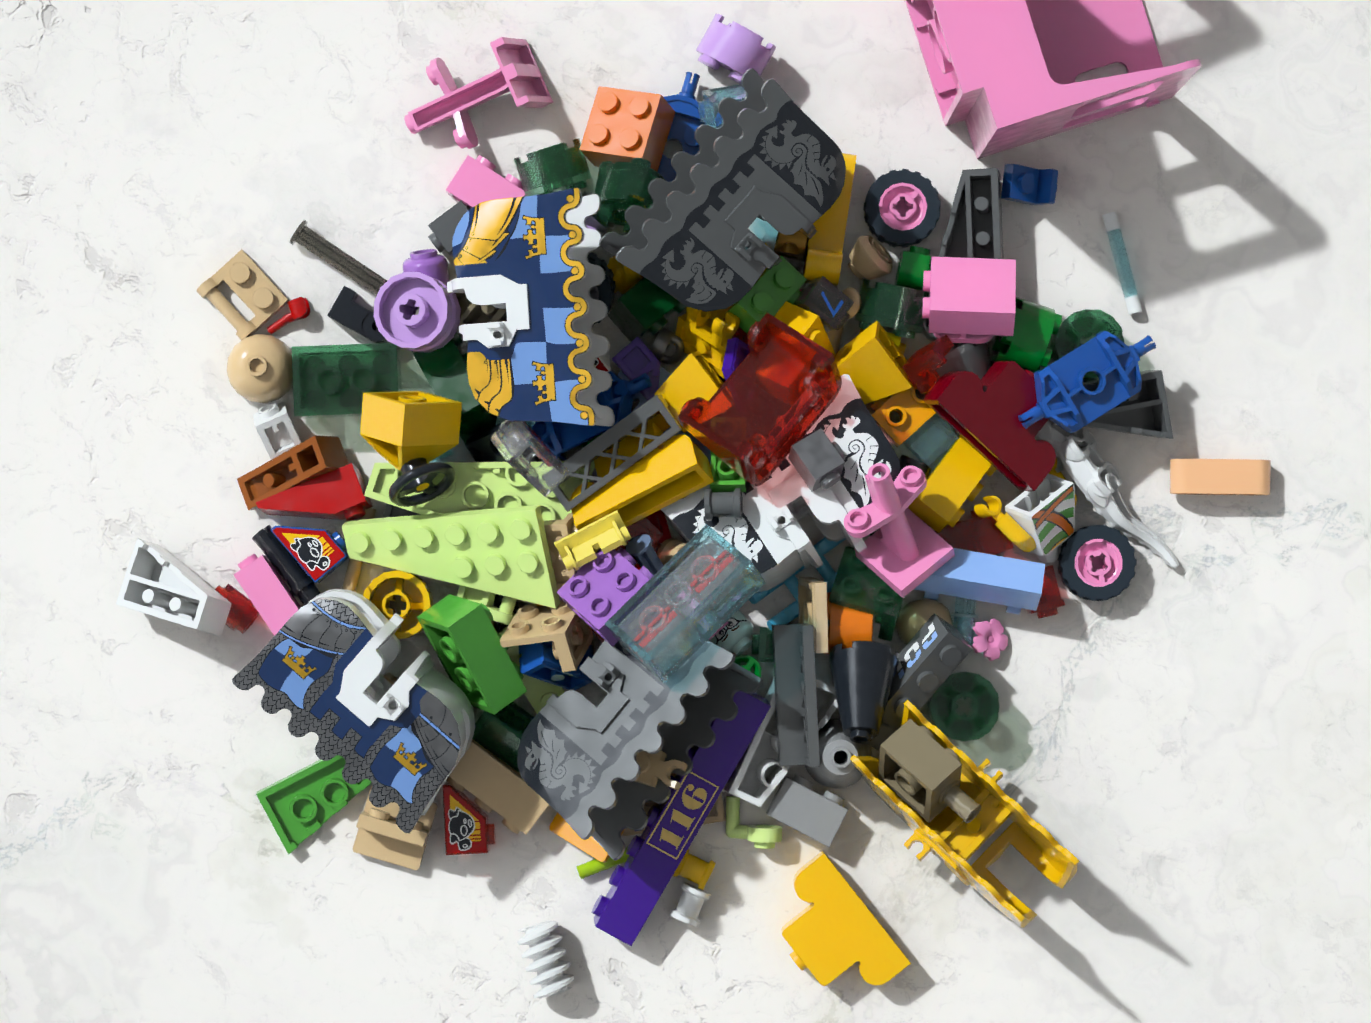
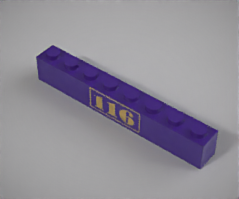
(676, 823)

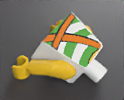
(1037, 518)

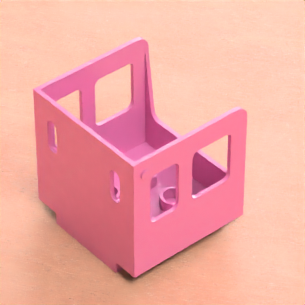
(1017, 61)

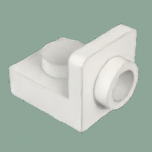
(276, 429)

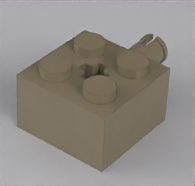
(924, 773)

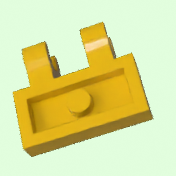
(708, 340)

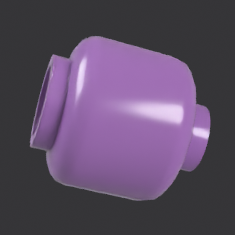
(428, 263)

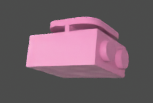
(970, 298)

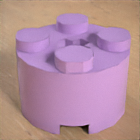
(733, 49)

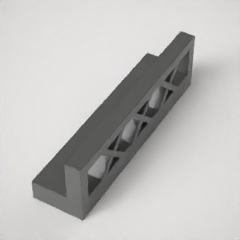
(611, 439)
(795, 694)

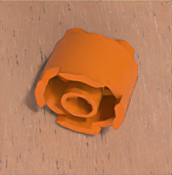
(847, 625)

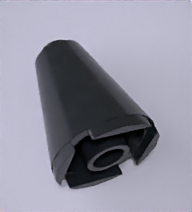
(862, 686)

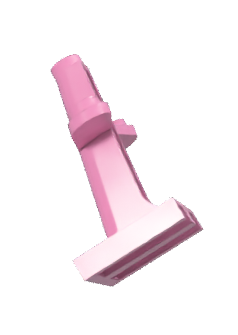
(516, 75)
(904, 547)

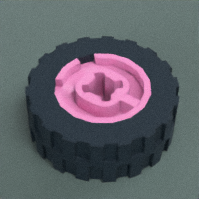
(902, 208)
(1097, 563)

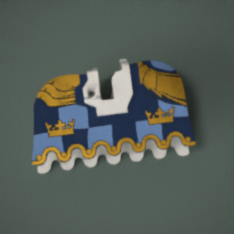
(535, 265)

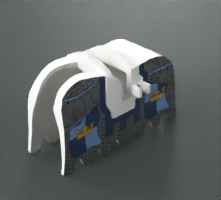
(330, 677)

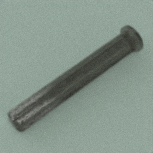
(337, 258)

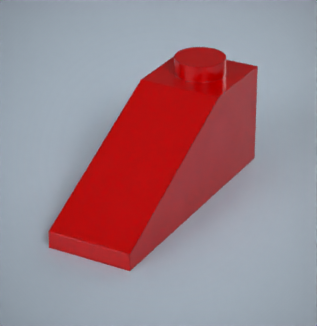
(328, 496)

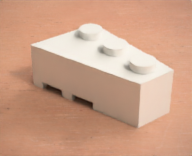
(169, 590)

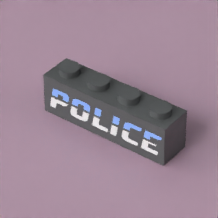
(921, 670)

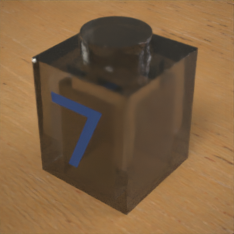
(826, 301)

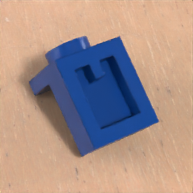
(1029, 185)

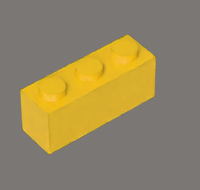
(950, 485)

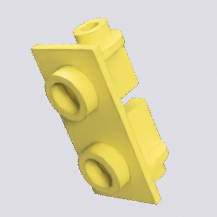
(582, 545)

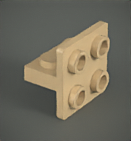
(384, 840)

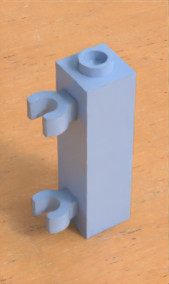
(988, 579)

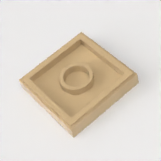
(813, 609)

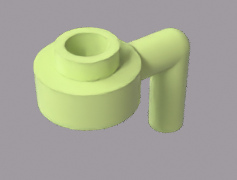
(762, 835)

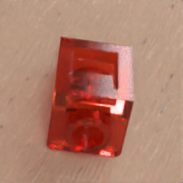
(924, 362)
(1050, 595)

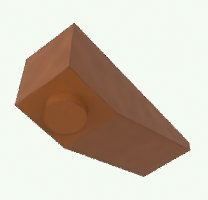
(291, 468)

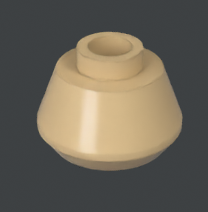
(869, 259)

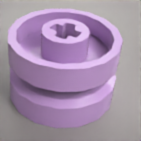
(397, 306)

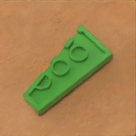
(307, 799)

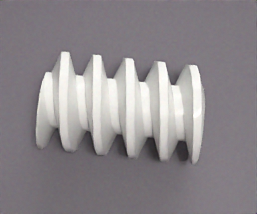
(546, 958)

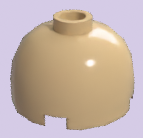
(260, 368)

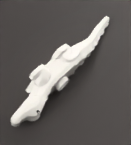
(1100, 484)

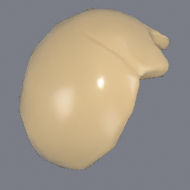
(916, 614)

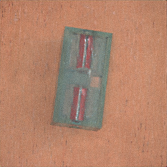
(685, 603)

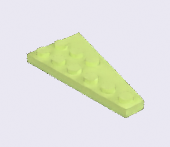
(478, 488)
(478, 549)

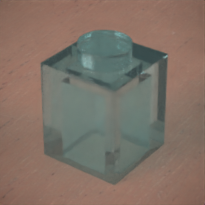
(931, 440)

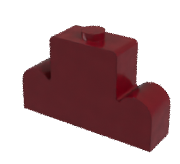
(987, 418)

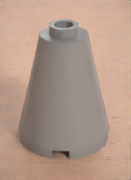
(831, 773)

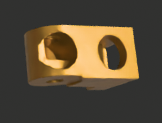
(791, 245)

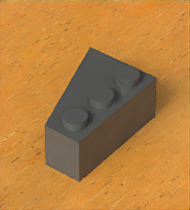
(975, 217)
(1142, 413)

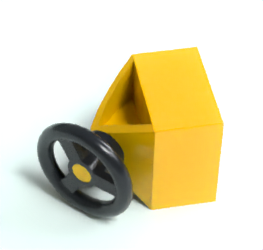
(410, 433)

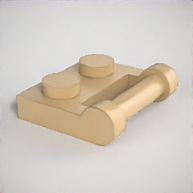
(251, 287)

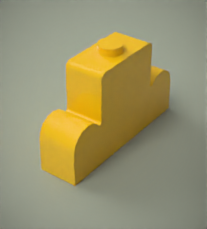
(650, 484)
(838, 929)

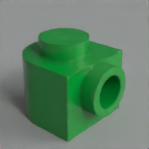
(912, 267)

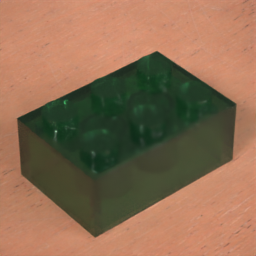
(334, 377)

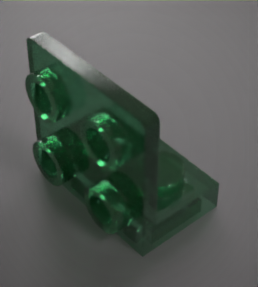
(864, 591)

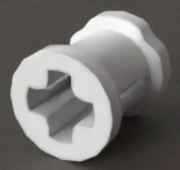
(690, 904)

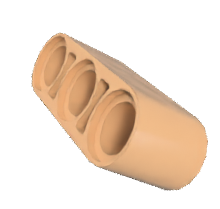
(1220, 476)

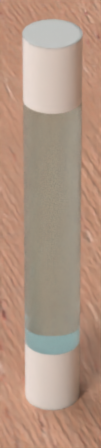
(1122, 263)

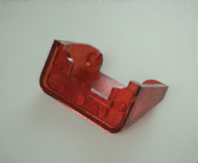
(765, 401)

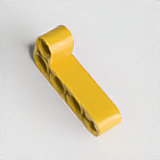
(826, 246)

